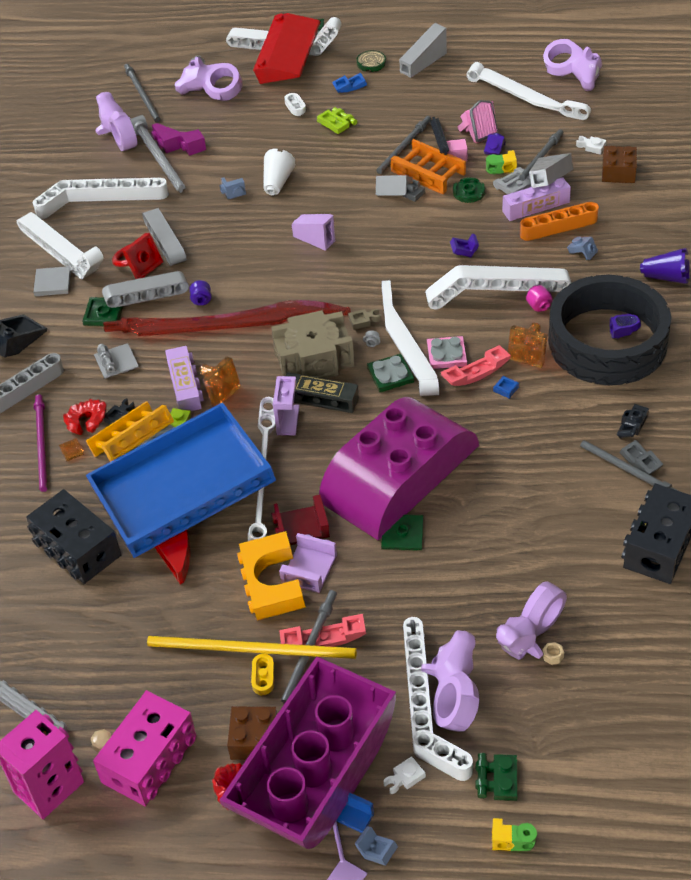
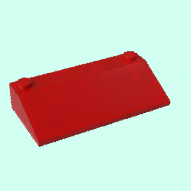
(285, 48)

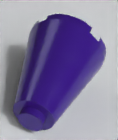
(668, 266)

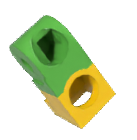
(501, 163)
(513, 836)

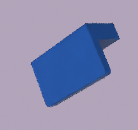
(356, 813)

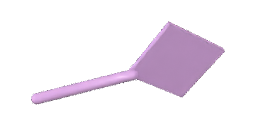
(344, 869)

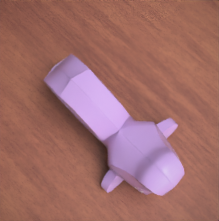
(582, 63)
(200, 76)
(115, 121)
(538, 615)
(456, 693)

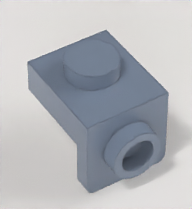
(233, 188)
(584, 245)
(375, 847)

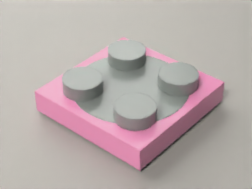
(446, 352)

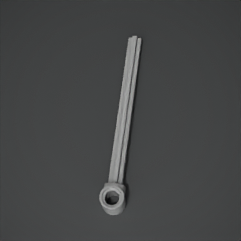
(140, 127)

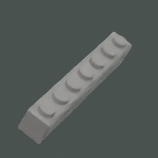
(21, 704)

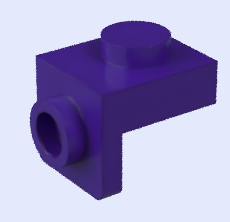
(494, 144)
(464, 247)

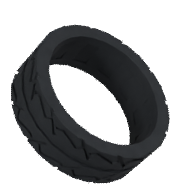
(609, 293)

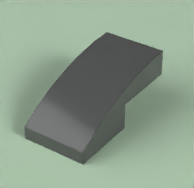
(639, 458)

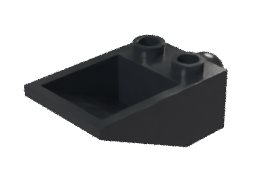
(18, 334)

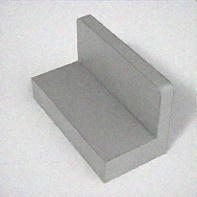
(392, 185)

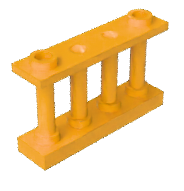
(130, 431)

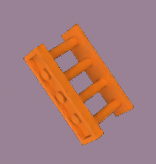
(428, 177)

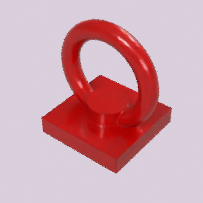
(140, 256)

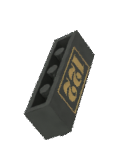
(325, 393)

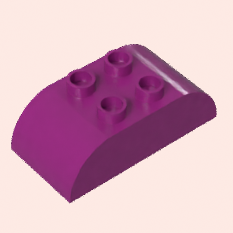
(393, 465)
(314, 743)

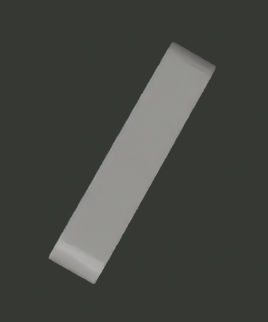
(164, 237)
(145, 289)
(30, 380)

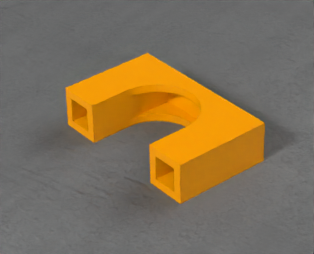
(268, 599)

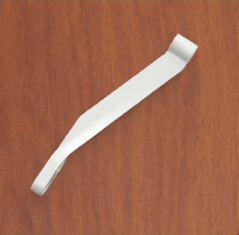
(478, 72)
(407, 346)
(263, 415)

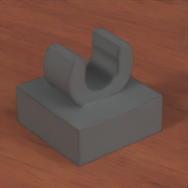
(414, 191)

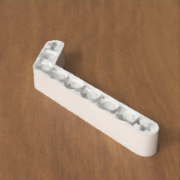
(255, 38)
(98, 190)
(61, 249)
(494, 278)
(457, 762)

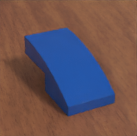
(346, 85)

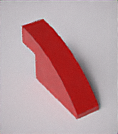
(176, 555)

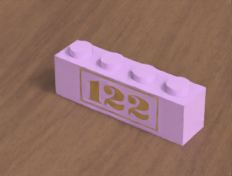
(536, 199)
(183, 378)

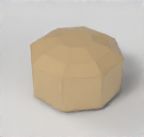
(553, 653)
(99, 739)

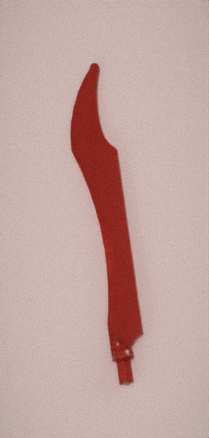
(261, 316)

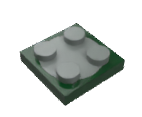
(390, 373)

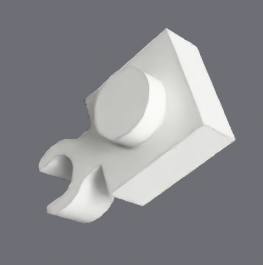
(592, 145)
(406, 774)

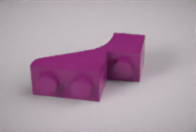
(172, 140)

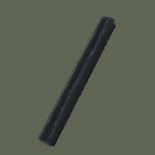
(439, 135)

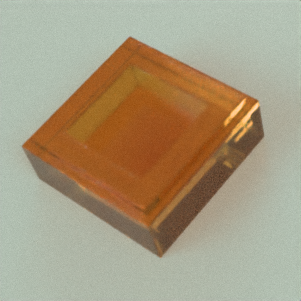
(71, 449)

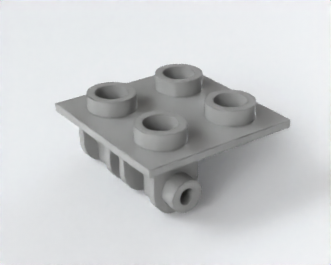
(115, 360)

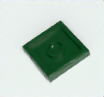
(99, 312)

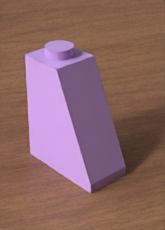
(315, 229)

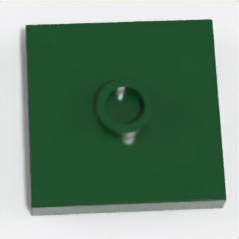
(404, 534)

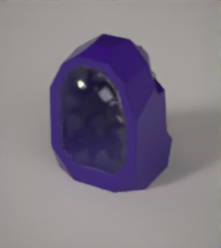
(624, 325)

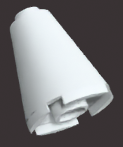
(277, 170)

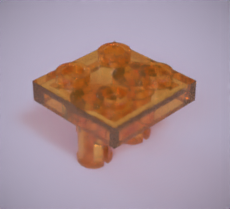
(528, 345)
(220, 380)

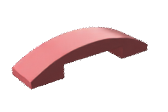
(479, 369)
(331, 635)

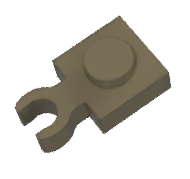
(362, 318)

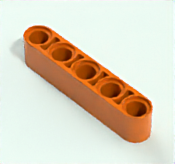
(559, 221)

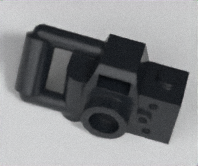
(633, 421)

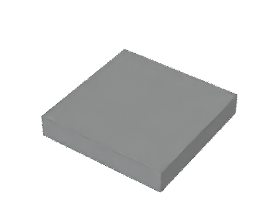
(52, 281)

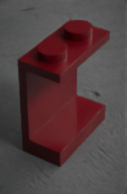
(304, 521)

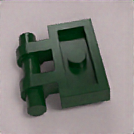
(505, 777)

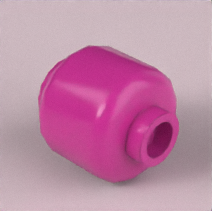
(539, 298)

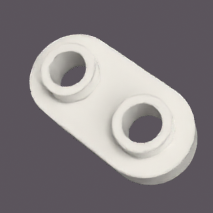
(295, 104)

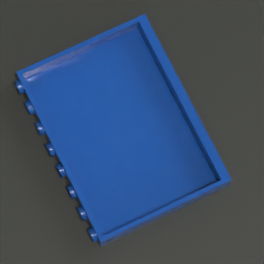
(180, 479)

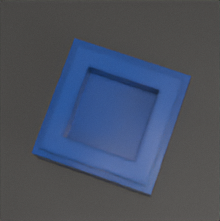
(506, 387)

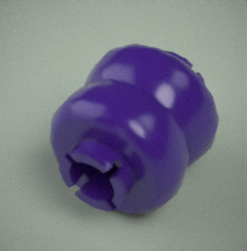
(200, 293)

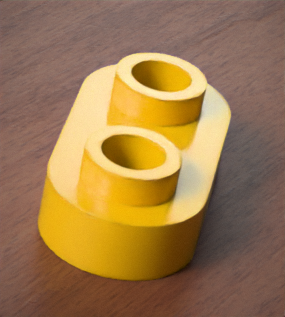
(262, 676)

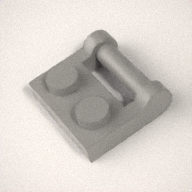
(512, 182)

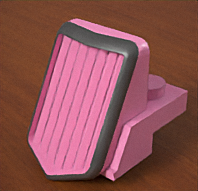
(479, 121)

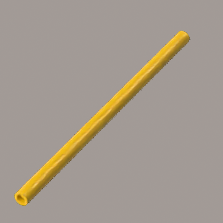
(252, 647)

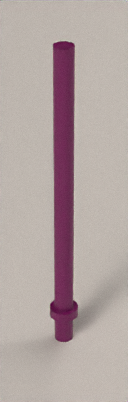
(39, 406)

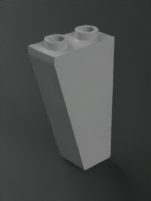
(425, 51)
(549, 169)

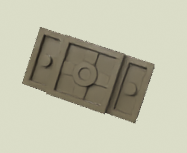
(313, 345)

